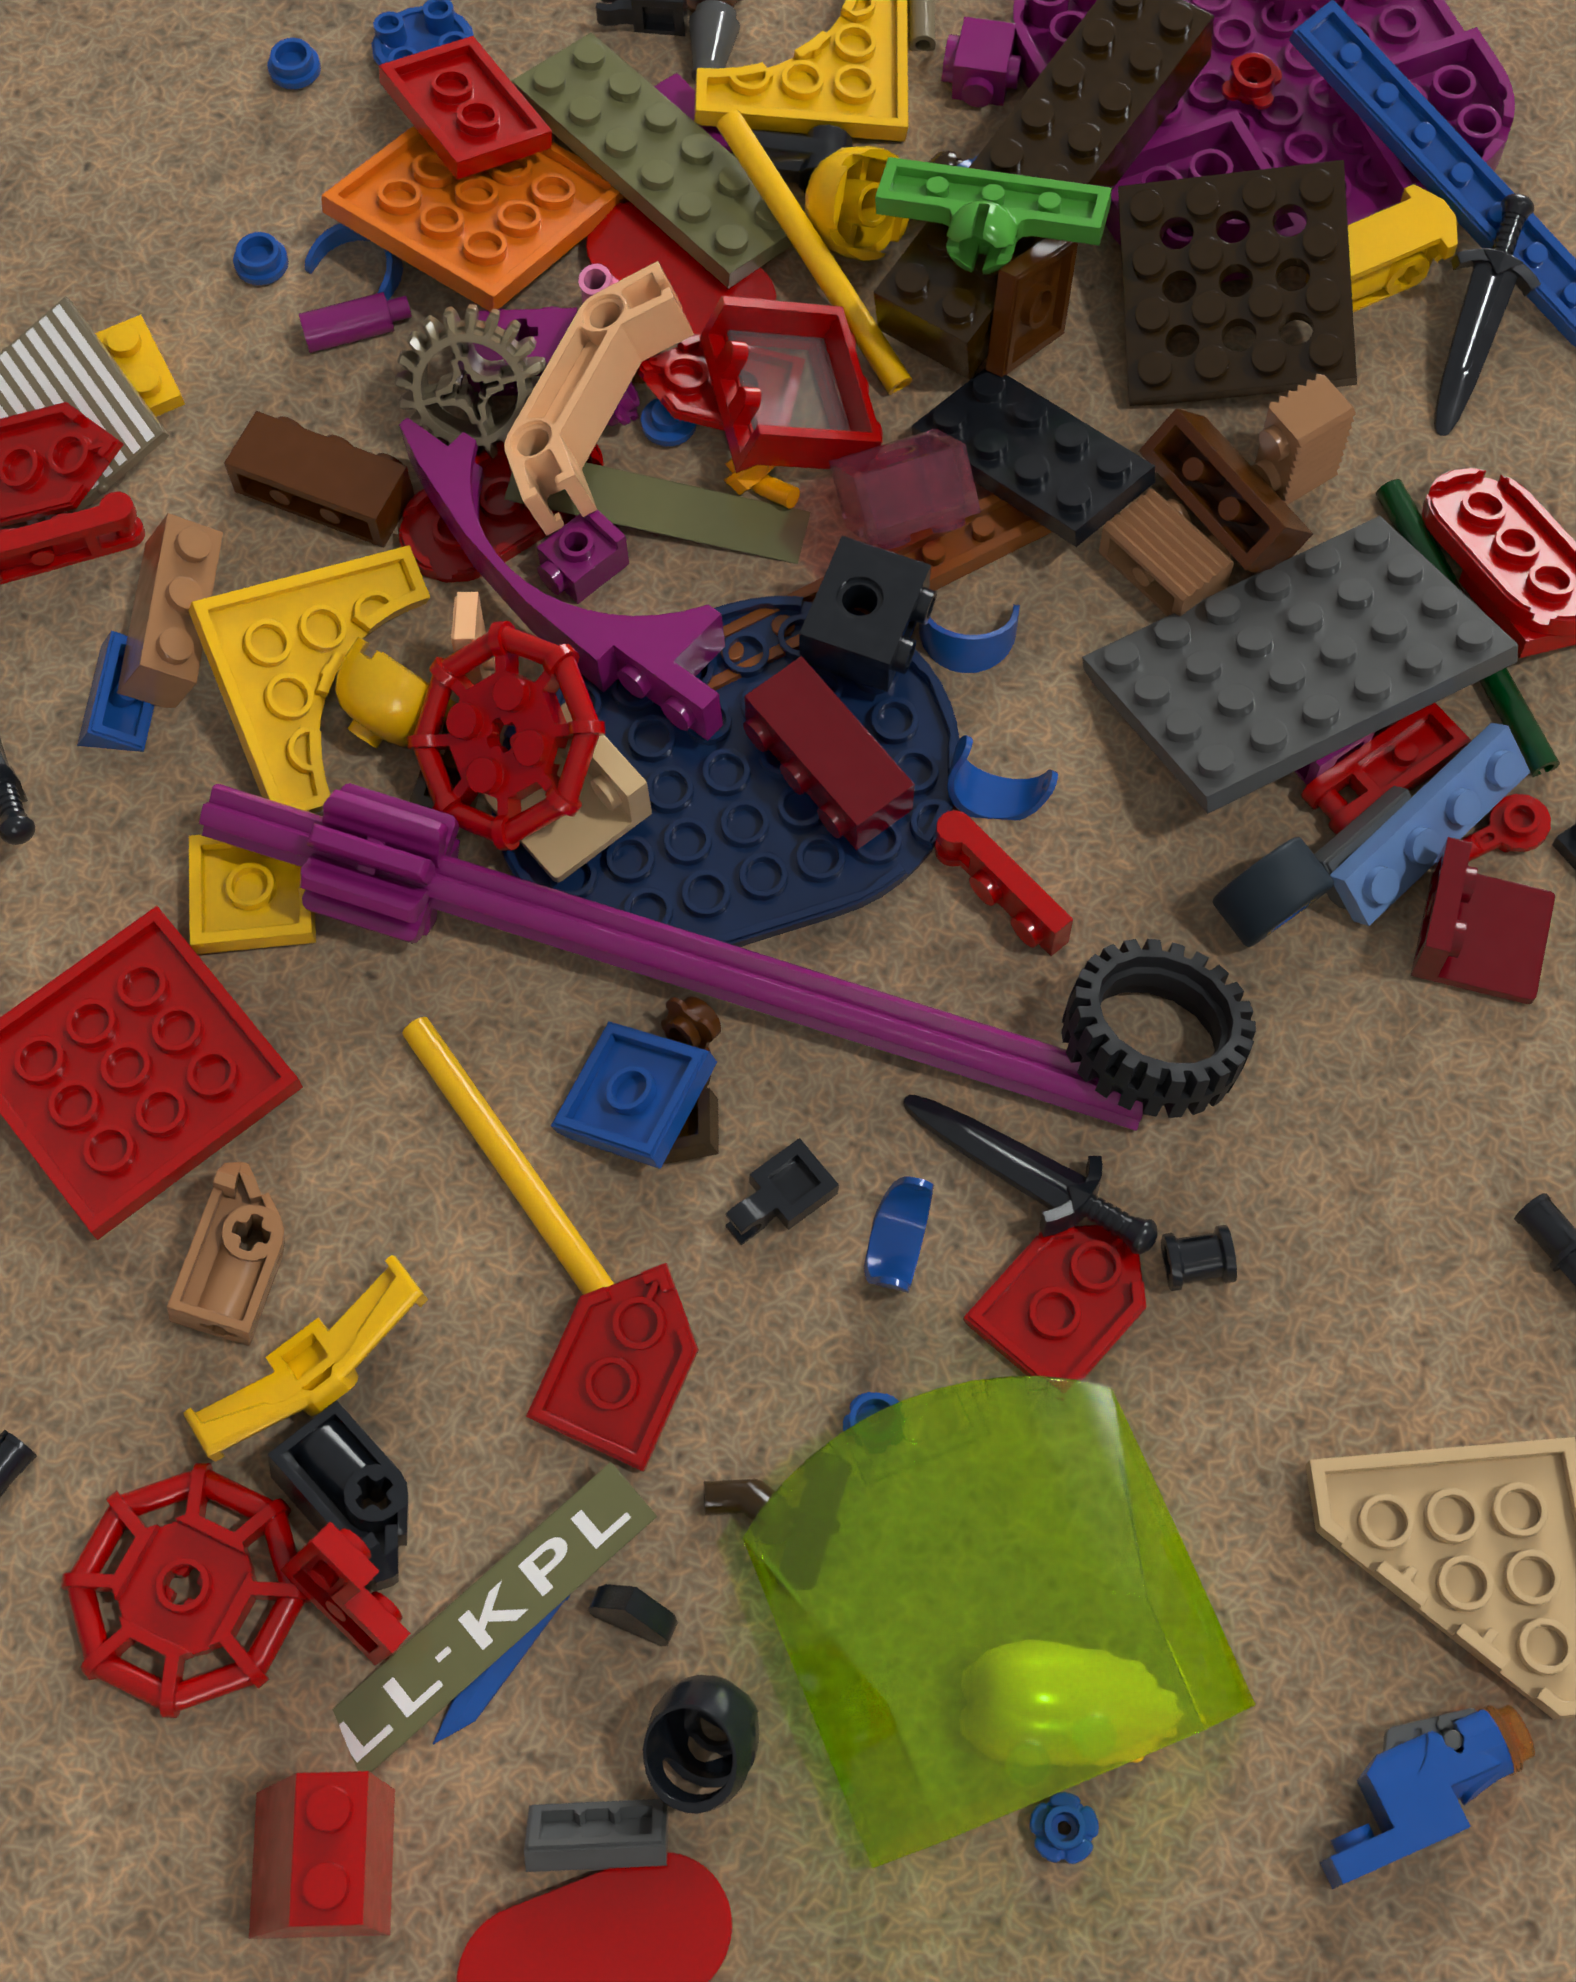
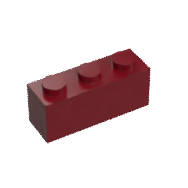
(827, 754)

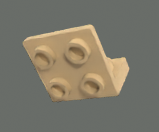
(612, 804)

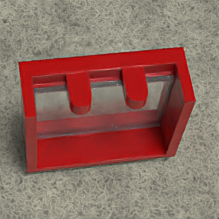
(787, 383)

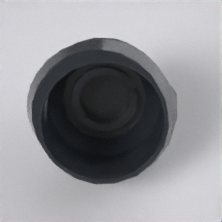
(680, 1716)

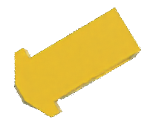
(1398, 246)

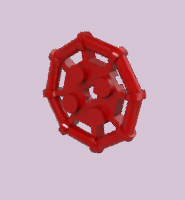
(476, 730)
(200, 1623)

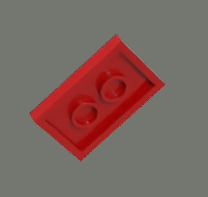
(465, 107)

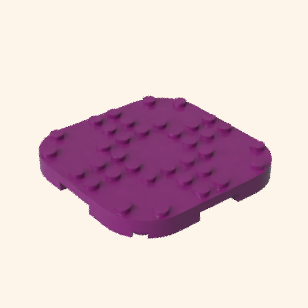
(1307, 115)

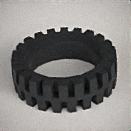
(1141, 1076)

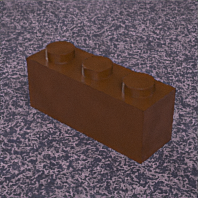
(320, 478)
(1225, 491)

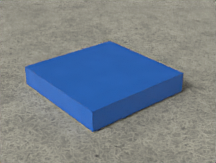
(634, 1094)

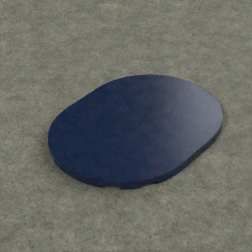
(726, 833)

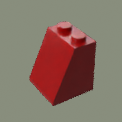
(323, 1857)

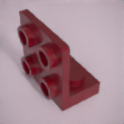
(1482, 929)

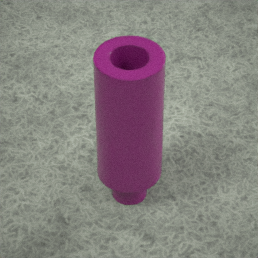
(352, 320)

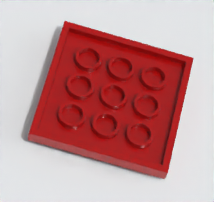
(133, 1072)

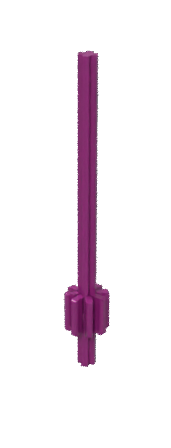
(398, 863)

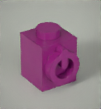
(982, 62)

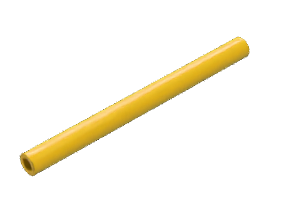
(813, 251)
(506, 1156)

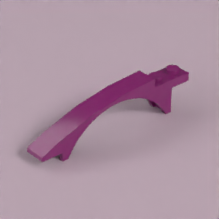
(646, 653)

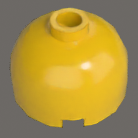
(844, 206)
(380, 696)

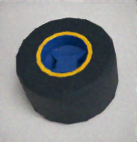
(1273, 891)

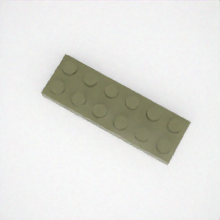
(655, 157)

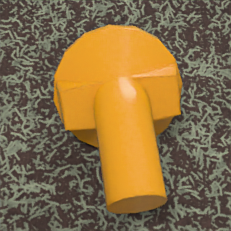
(762, 484)

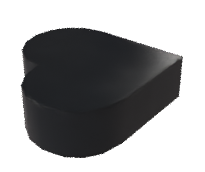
(633, 1612)

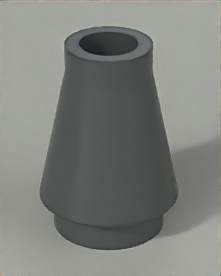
(712, 34)

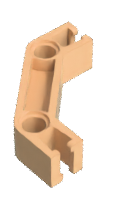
(585, 386)

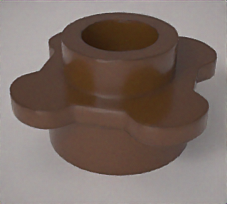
(691, 1022)

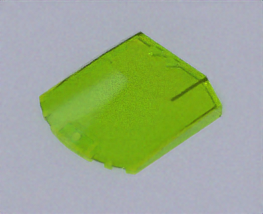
(987, 1606)

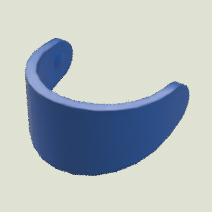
(341, 234)
(968, 652)
(993, 796)
(898, 1233)

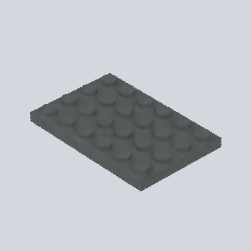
(1297, 662)

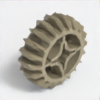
(449, 391)

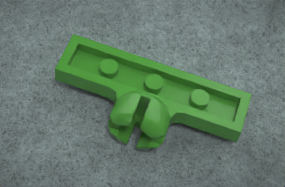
(991, 208)

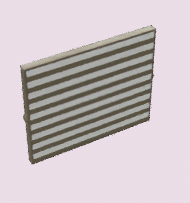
(67, 362)

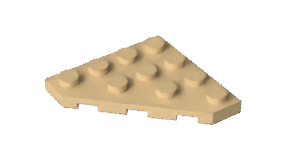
(1473, 1546)

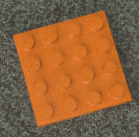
(476, 232)

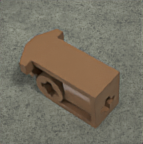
(220, 1283)

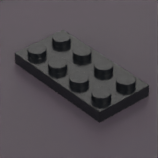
(1040, 455)

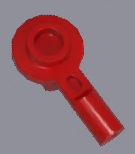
(1514, 824)

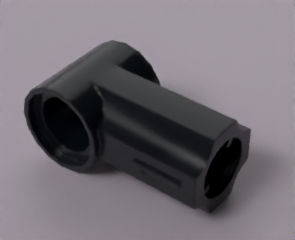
(799, 155)

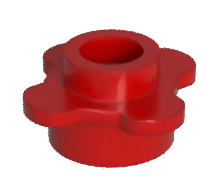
(1252, 80)

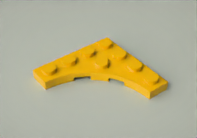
(838, 78)
(280, 651)

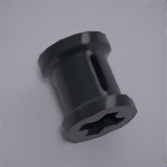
(1199, 1257)

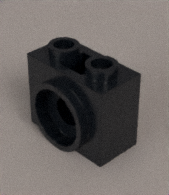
(874, 644)

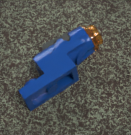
(1419, 1781)

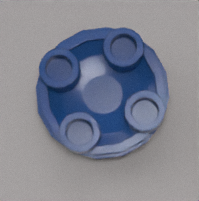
(417, 30)

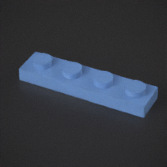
(1417, 832)

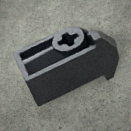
(329, 1473)

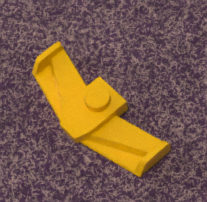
(310, 1366)

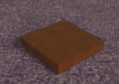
(1030, 303)

